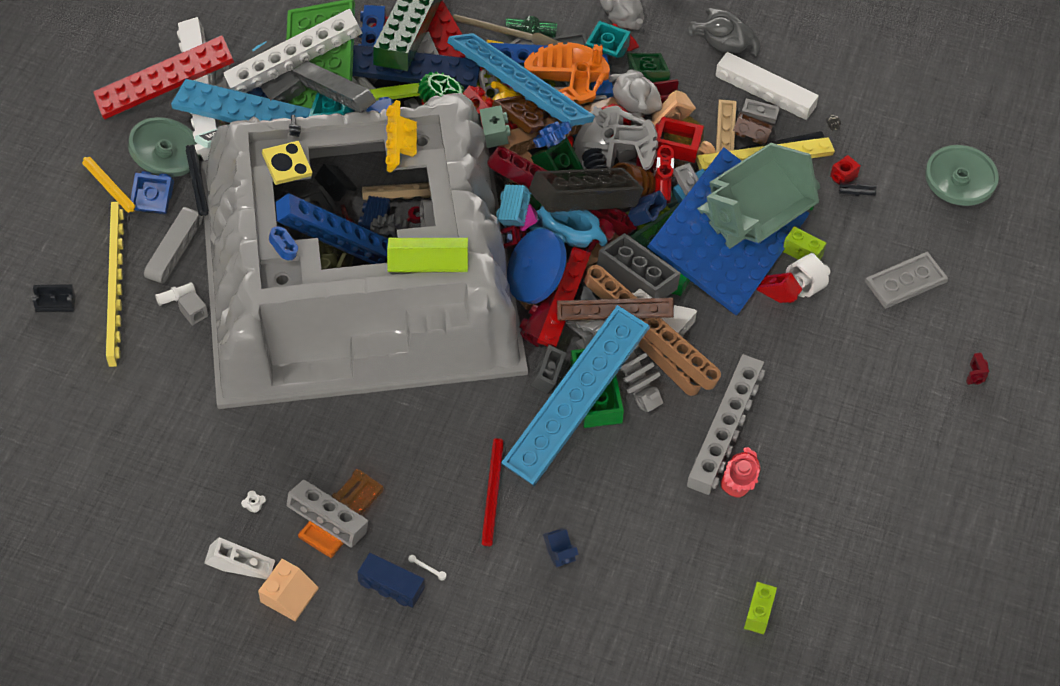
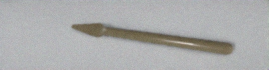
(536, 38)

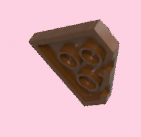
(522, 113)

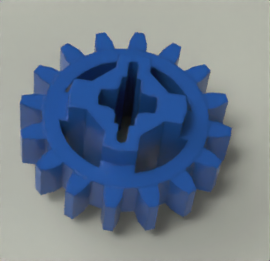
(552, 134)

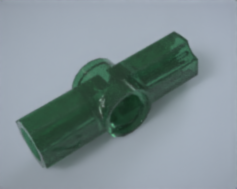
(532, 25)

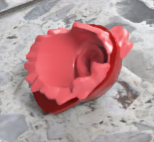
(741, 473)

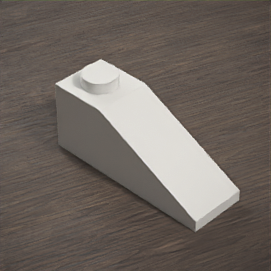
(237, 559)

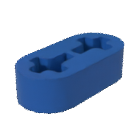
(281, 243)

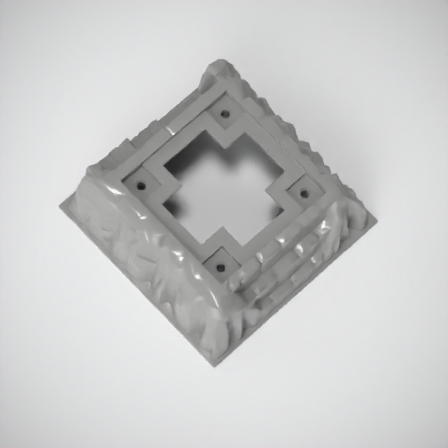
(355, 323)

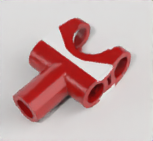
(663, 172)

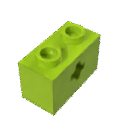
(800, 243)
(760, 608)

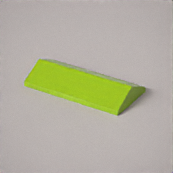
(396, 92)
(427, 255)

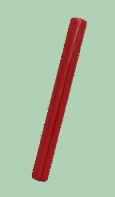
(492, 492)

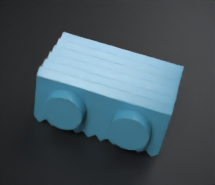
(513, 205)

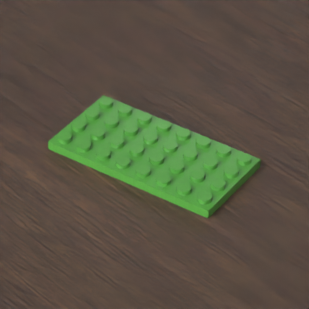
(337, 60)

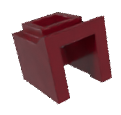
(517, 235)

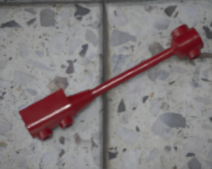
(532, 328)

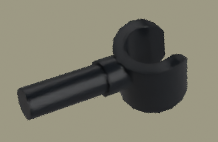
(294, 129)

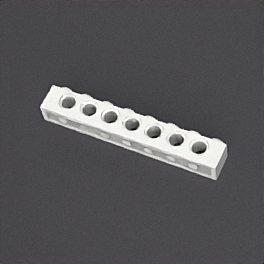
(293, 52)

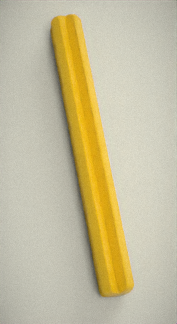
(108, 184)

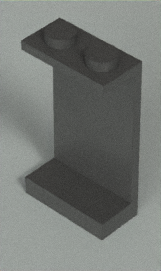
(282, 88)

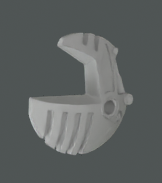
(627, 137)

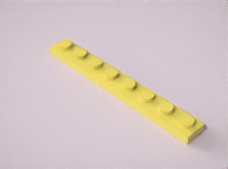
(816, 147)

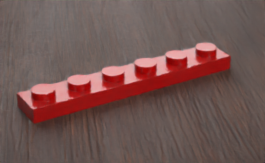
(566, 291)

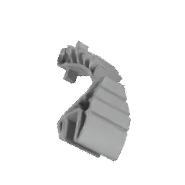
(644, 394)

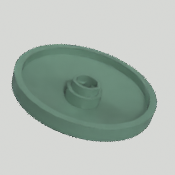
(161, 146)
(961, 175)

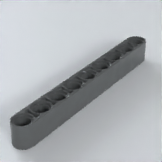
(334, 86)

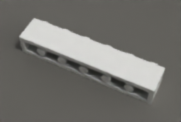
(766, 85)

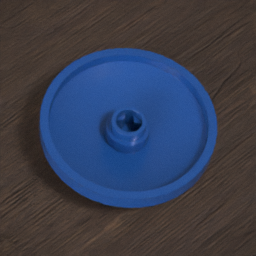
(536, 266)

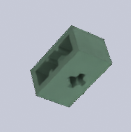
(494, 126)

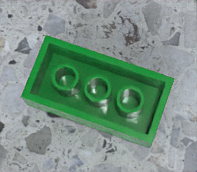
(608, 407)

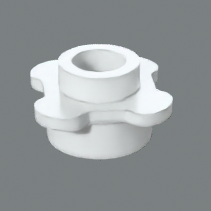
(257, 505)

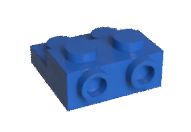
(152, 192)

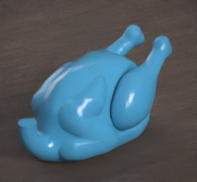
(574, 227)

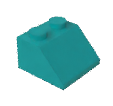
(613, 39)

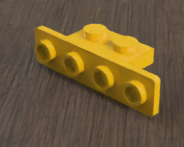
(400, 136)

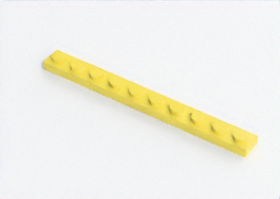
(114, 287)

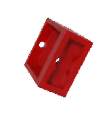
(681, 128)

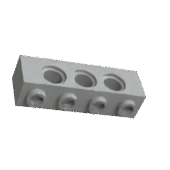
(327, 513)

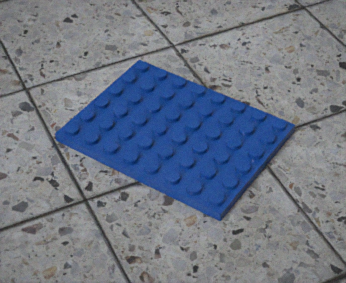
(701, 253)

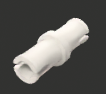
(174, 293)

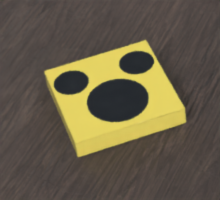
(287, 162)

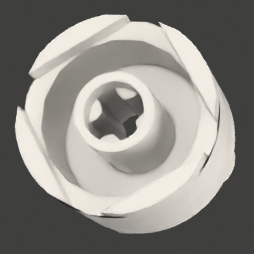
(810, 274)

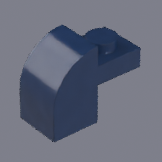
(560, 547)

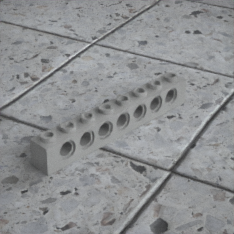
(746, 368)

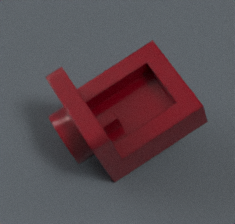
(979, 370)

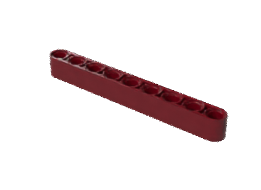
(523, 171)

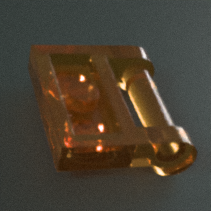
(362, 496)

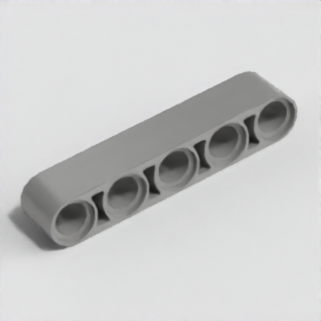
(173, 245)

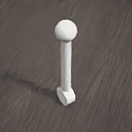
(441, 575)

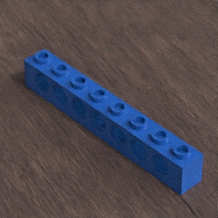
(331, 229)

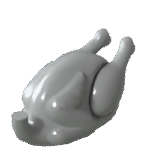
(624, 13)
(636, 93)

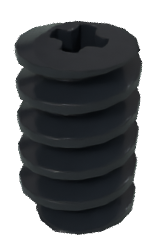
(594, 159)

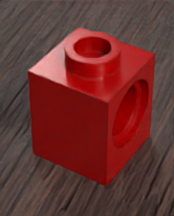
(845, 170)

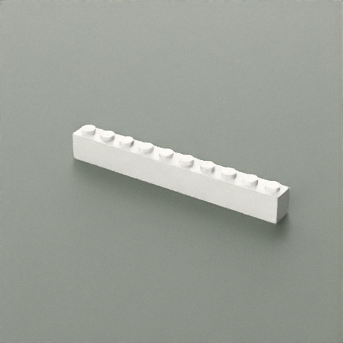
(191, 35)

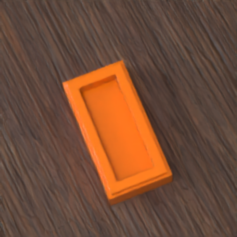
(320, 539)

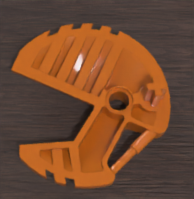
(571, 64)

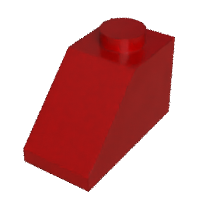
(780, 287)

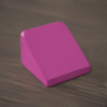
(531, 218)

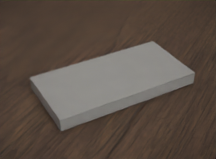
(906, 280)

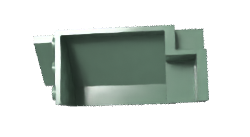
(761, 194)

